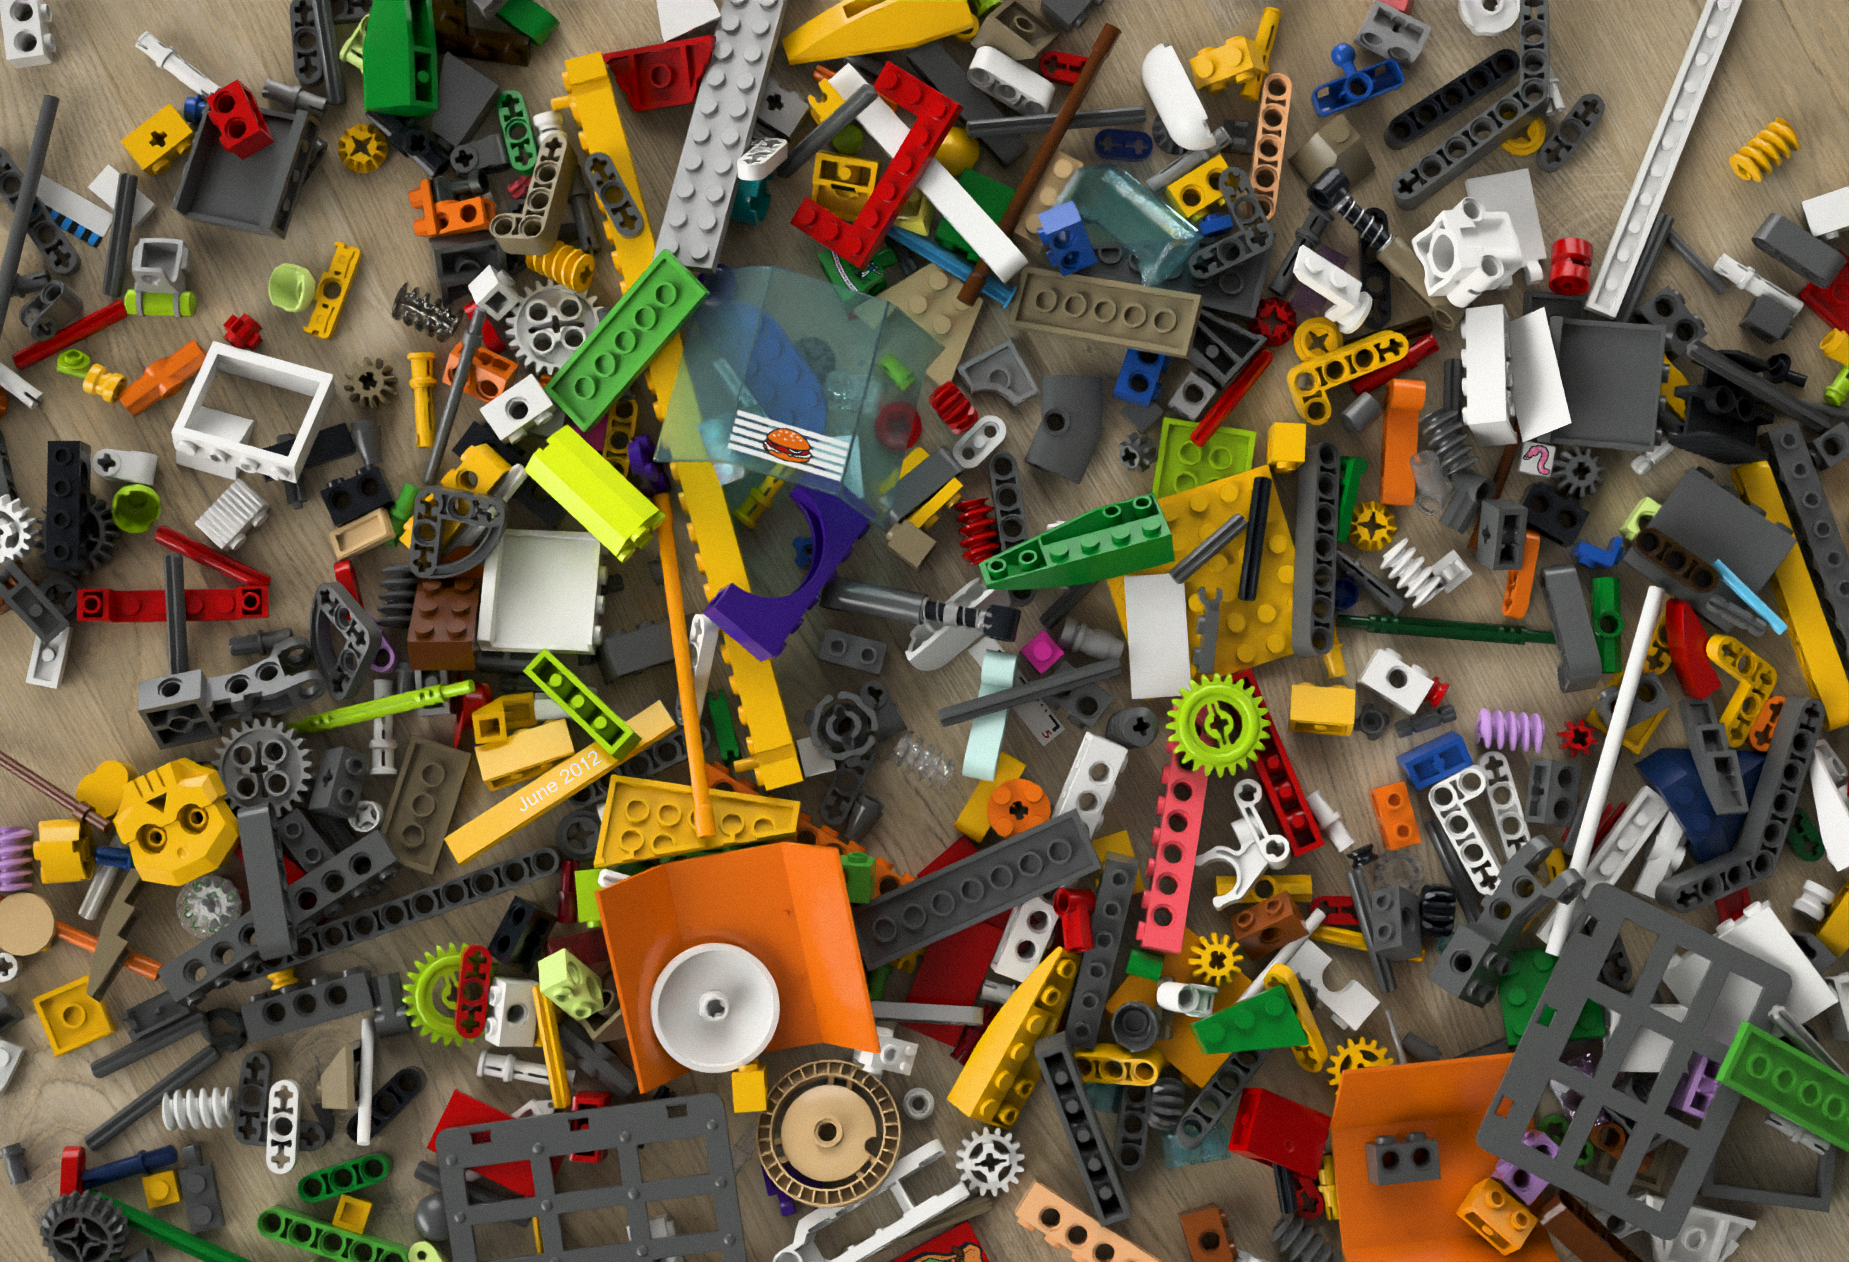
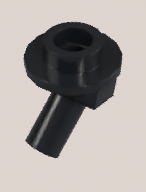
(1780, 371)

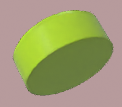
(848, 140)

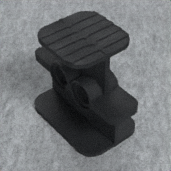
(1723, 416)

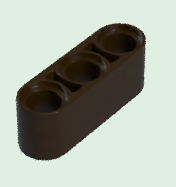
(1690, 565)

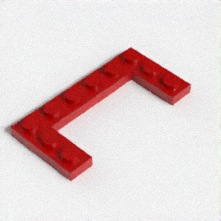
(935, 119)

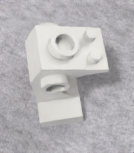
(895, 1053)

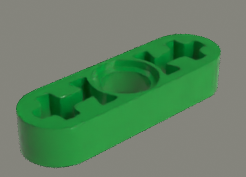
(509, 124)

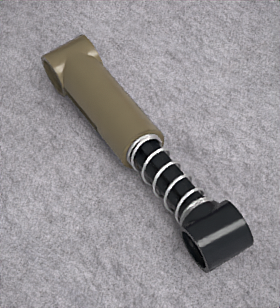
(1333, 193)

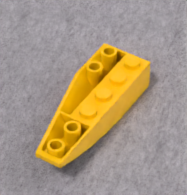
(875, 27)
(1004, 1060)

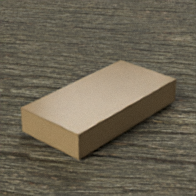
(362, 534)

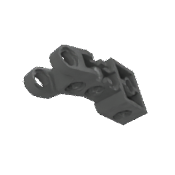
(193, 707)
(1481, 951)

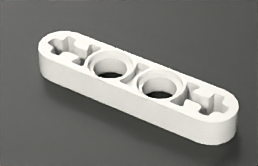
(702, 648)
(1510, 809)

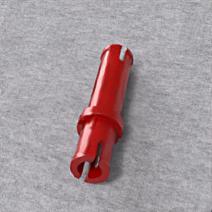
(1417, 351)

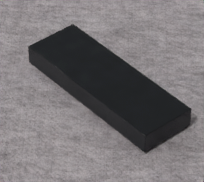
(328, 446)

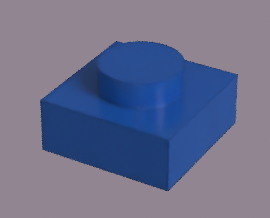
(1215, 225)

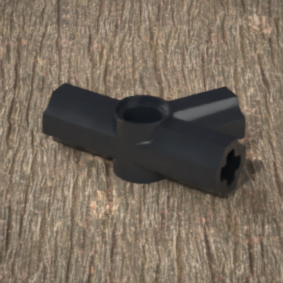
(411, 142)

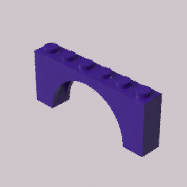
(765, 622)

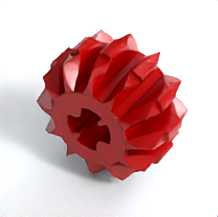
(953, 408)

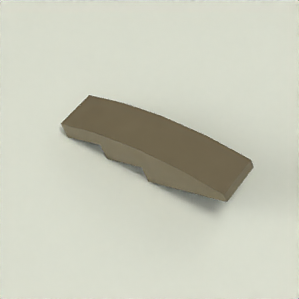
(112, 948)

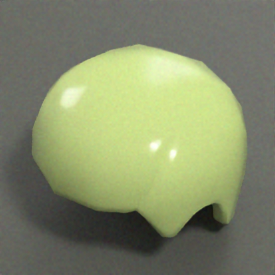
(292, 287)

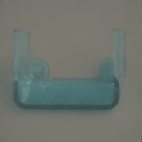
(1133, 218)

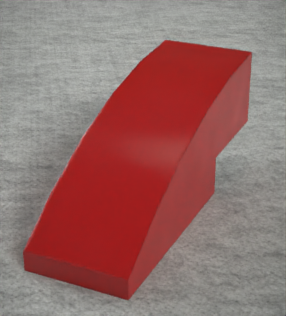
(1687, 650)

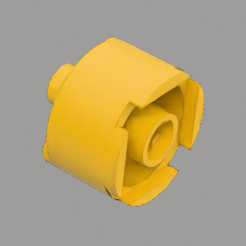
(65, 851)

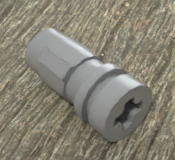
(1094, 643)

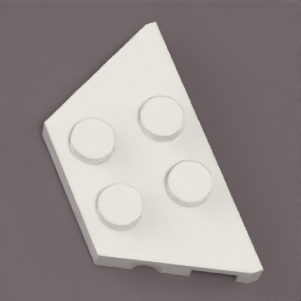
(1704, 1236)

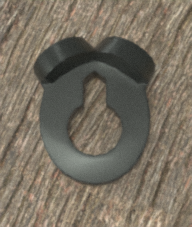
(232, 1018)

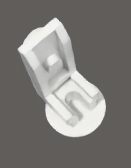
(1337, 286)

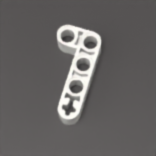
(1472, 834)

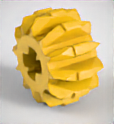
(1226, 961)

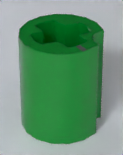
(1144, 964)

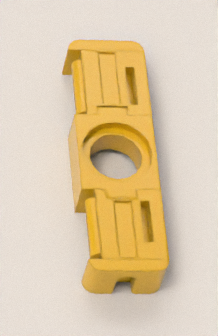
(328, 311)

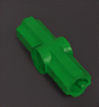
(1606, 604)

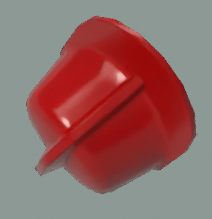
(467, 705)

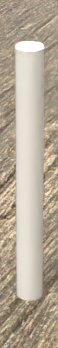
(1284, 954)
(365, 1082)

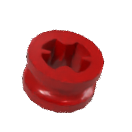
(1436, 692)

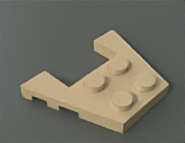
(932, 303)

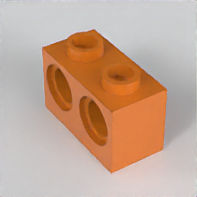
(488, 374)
(1394, 816)

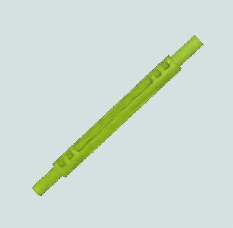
(382, 707)

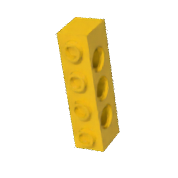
(489, 469)

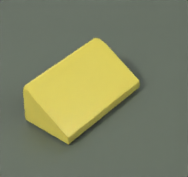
(916, 214)

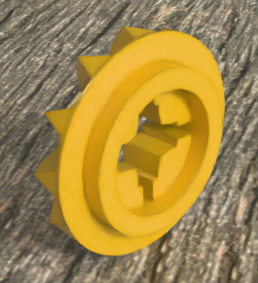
(1535, 137)
(359, 162)
(1318, 327)
(1382, 537)

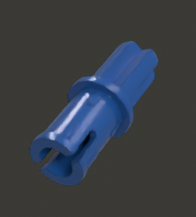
(114, 857)

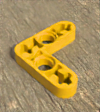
(1749, 680)

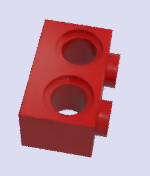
(242, 118)

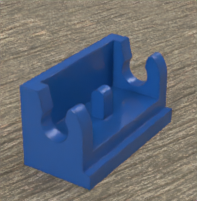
(1435, 760)

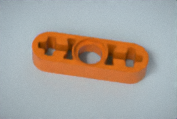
(1520, 581)

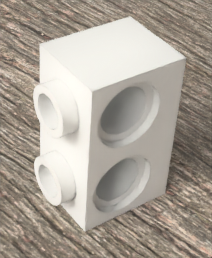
(20, 33)

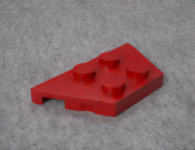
(662, 73)

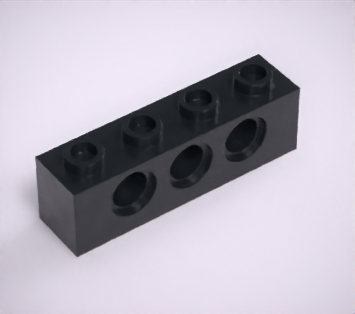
(68, 506)
(546, 509)

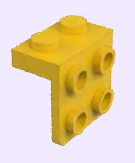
(947, 497)

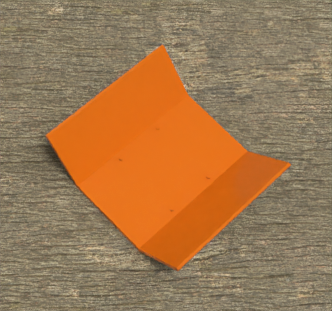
(770, 899)
(1420, 1217)

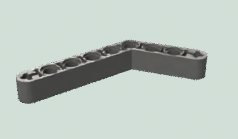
(1489, 120)
(1766, 820)

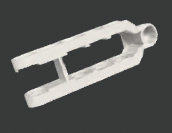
(805, 1249)

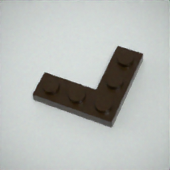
(460, 40)

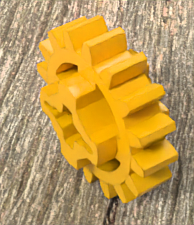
(1354, 1057)

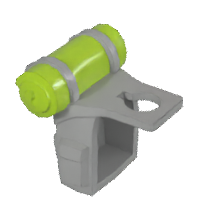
(160, 279)

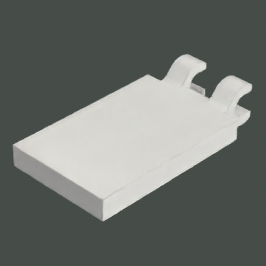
(1514, 194)

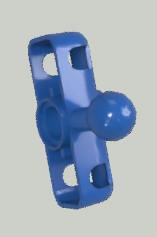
(1339, 90)

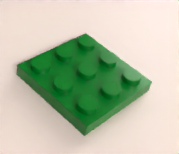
(1522, 989)

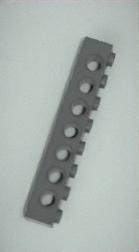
(1813, 527)
(181, 972)

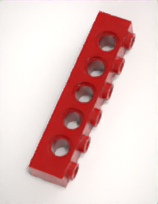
(1280, 782)

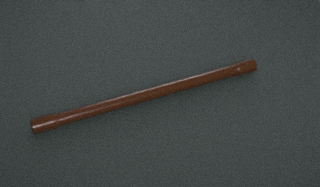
(1100, 51)

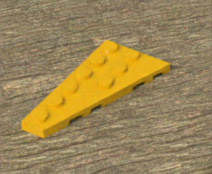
(658, 821)

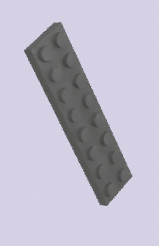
(974, 889)

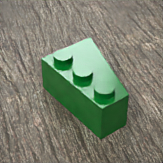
(1251, 1024)

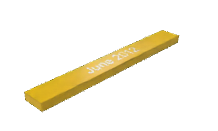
(553, 788)

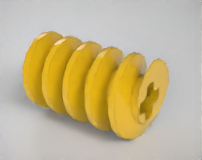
(1765, 150)
(565, 266)

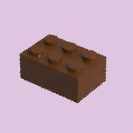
(445, 624)

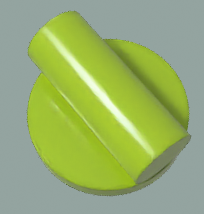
(73, 363)

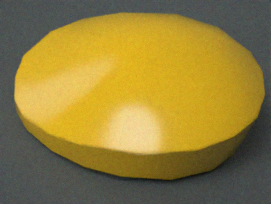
(958, 152)

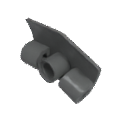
(1079, 405)

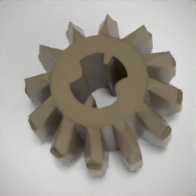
(374, 395)

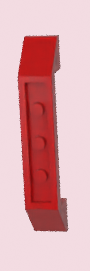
(150, 605)

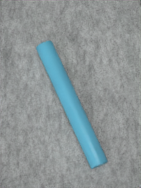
(1749, 597)

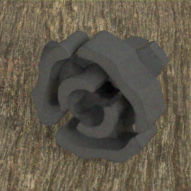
(839, 713)

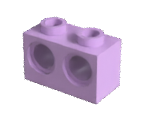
(1530, 1184)

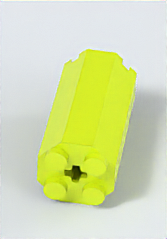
(595, 493)

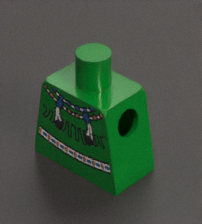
(846, 275)

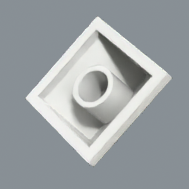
(223, 426)

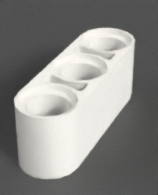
(1010, 82)

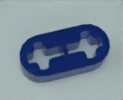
(1123, 137)

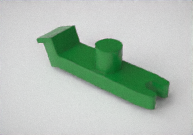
(724, 728)

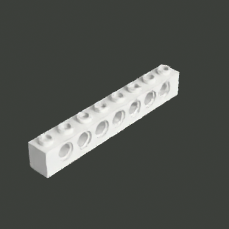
(1079, 782)

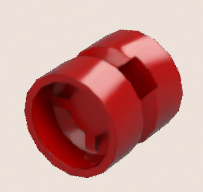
(1570, 266)

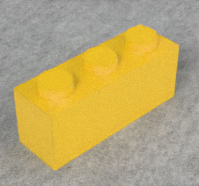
(525, 754)

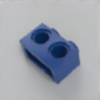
(1067, 238)
(1135, 368)

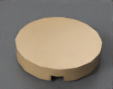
(26, 923)

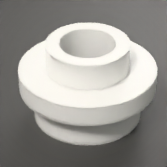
(918, 1114)

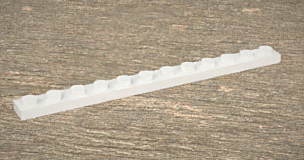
(1661, 157)

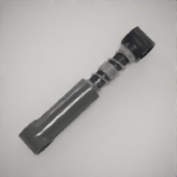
(915, 607)

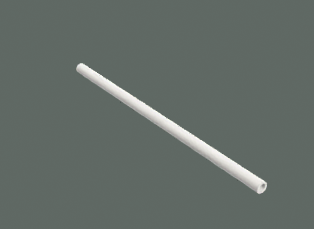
(1608, 760)

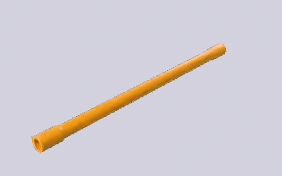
(702, 808)

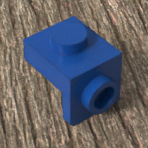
(1592, 556)

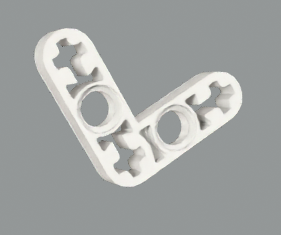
(762, 157)

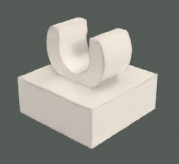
(1451, 571)

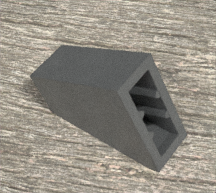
(463, 103)

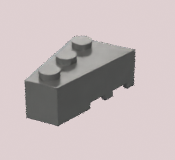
(1222, 348)
(638, 650)

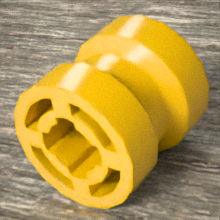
(103, 383)

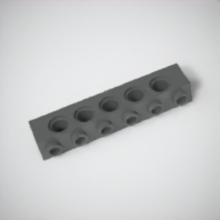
(1097, 965)
(1082, 1128)

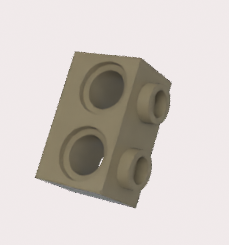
(910, 544)

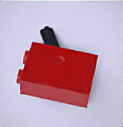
(1281, 1137)

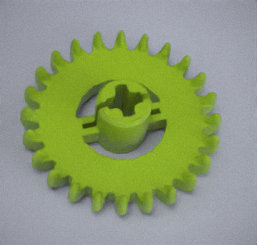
(1229, 754)
(421, 993)

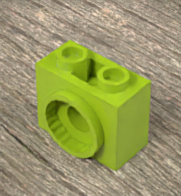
(586, 885)

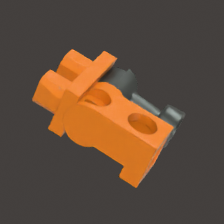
(446, 212)

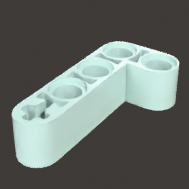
(988, 731)

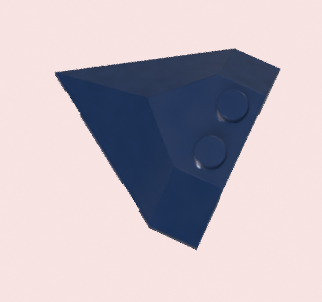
(1680, 786)

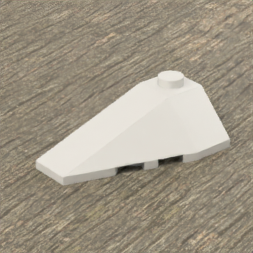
(1831, 802)

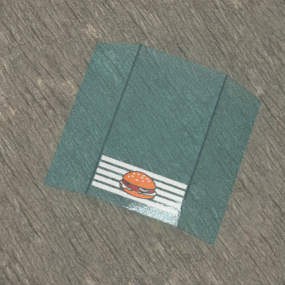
(798, 385)

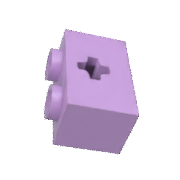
(1696, 1087)

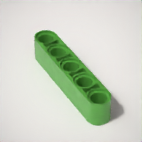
(321, 1230)

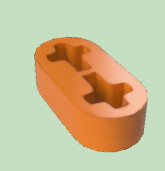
(1763, 721)

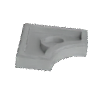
(1000, 372)

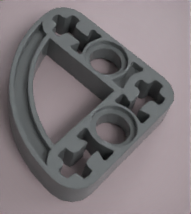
(445, 511)
(362, 637)

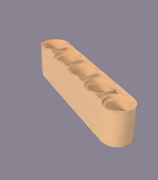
(1272, 136)

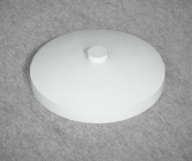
(714, 1007)

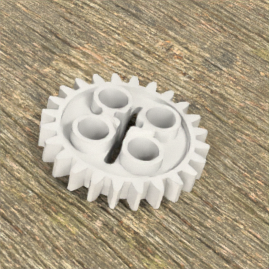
(551, 300)

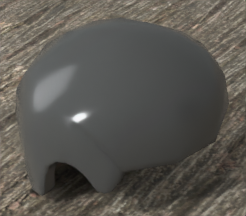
(1135, 1026)
(431, 1217)

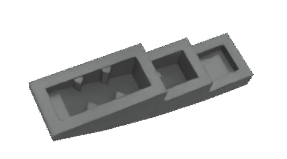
(1712, 757)

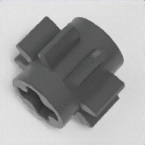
(1137, 452)

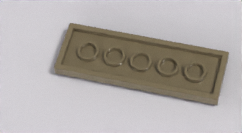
(1106, 312)

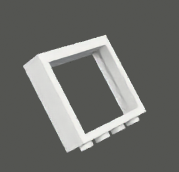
(265, 370)

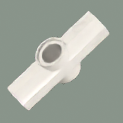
(1661, 856)

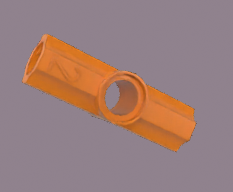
(163, 378)

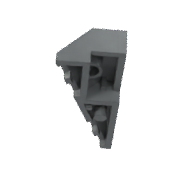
(464, 256)

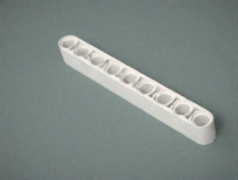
(936, 183)

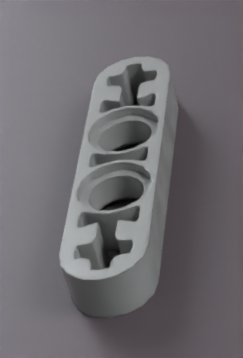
(927, 1013)

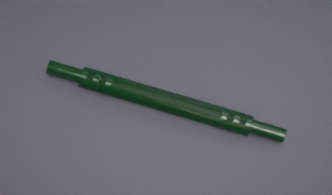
(1445, 629)

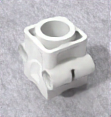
(1467, 252)

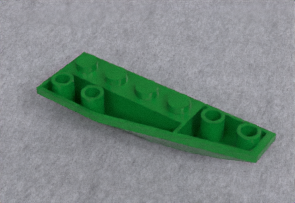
(400, 59)
(1086, 548)

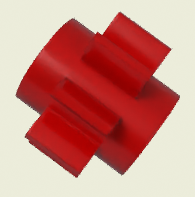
(242, 332)
(1584, 742)

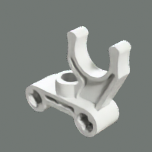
(1255, 844)

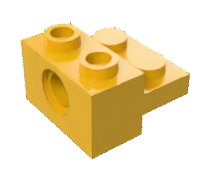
(848, 171)

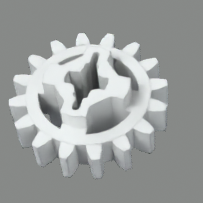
(15, 530)
(1005, 1159)

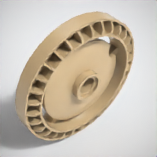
(803, 1129)

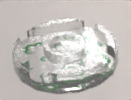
(208, 905)

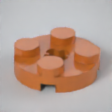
(1017, 791)

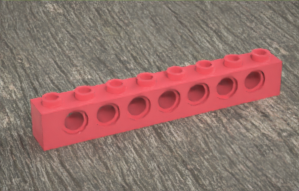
(1169, 938)

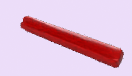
(70, 335)
(1231, 397)
(211, 558)

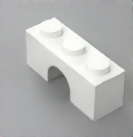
(1348, 1005)

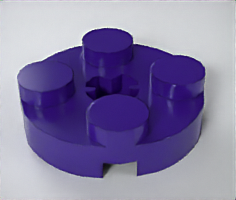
(641, 461)

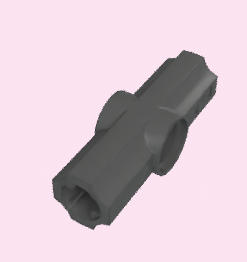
(597, 1059)

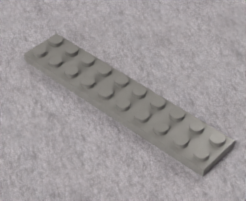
(720, 132)

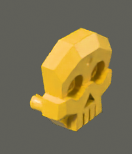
(187, 846)

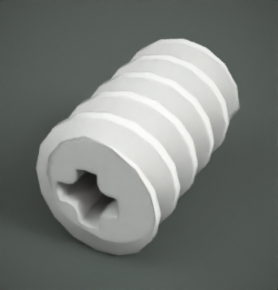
(1411, 574)
(199, 1110)

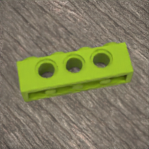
(582, 705)

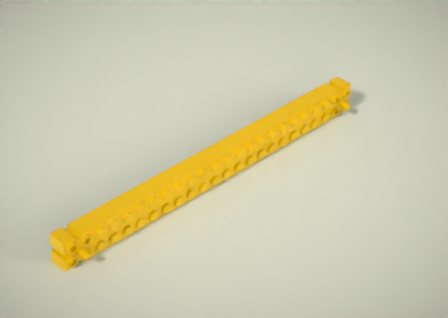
(712, 525)

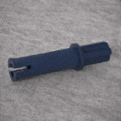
(130, 1166)

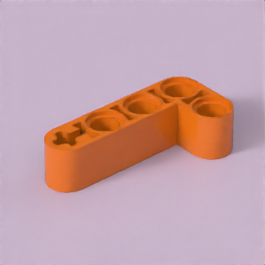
(1399, 440)

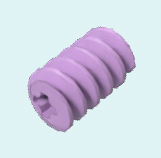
(1510, 729)
(13, 858)

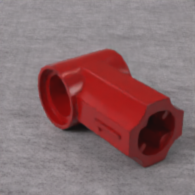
(1075, 909)

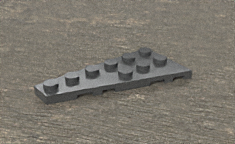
(1230, 293)

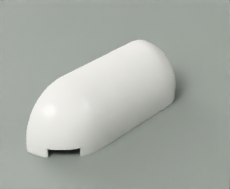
(1176, 99)
(938, 644)

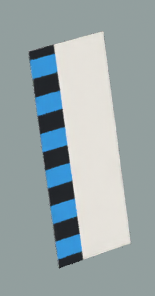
(73, 212)

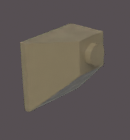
(1016, 31)
(1337, 147)
(608, 1022)
(341, 1079)

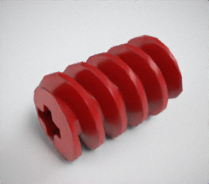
(976, 530)

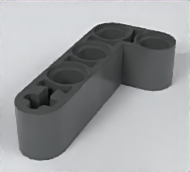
(1572, 629)

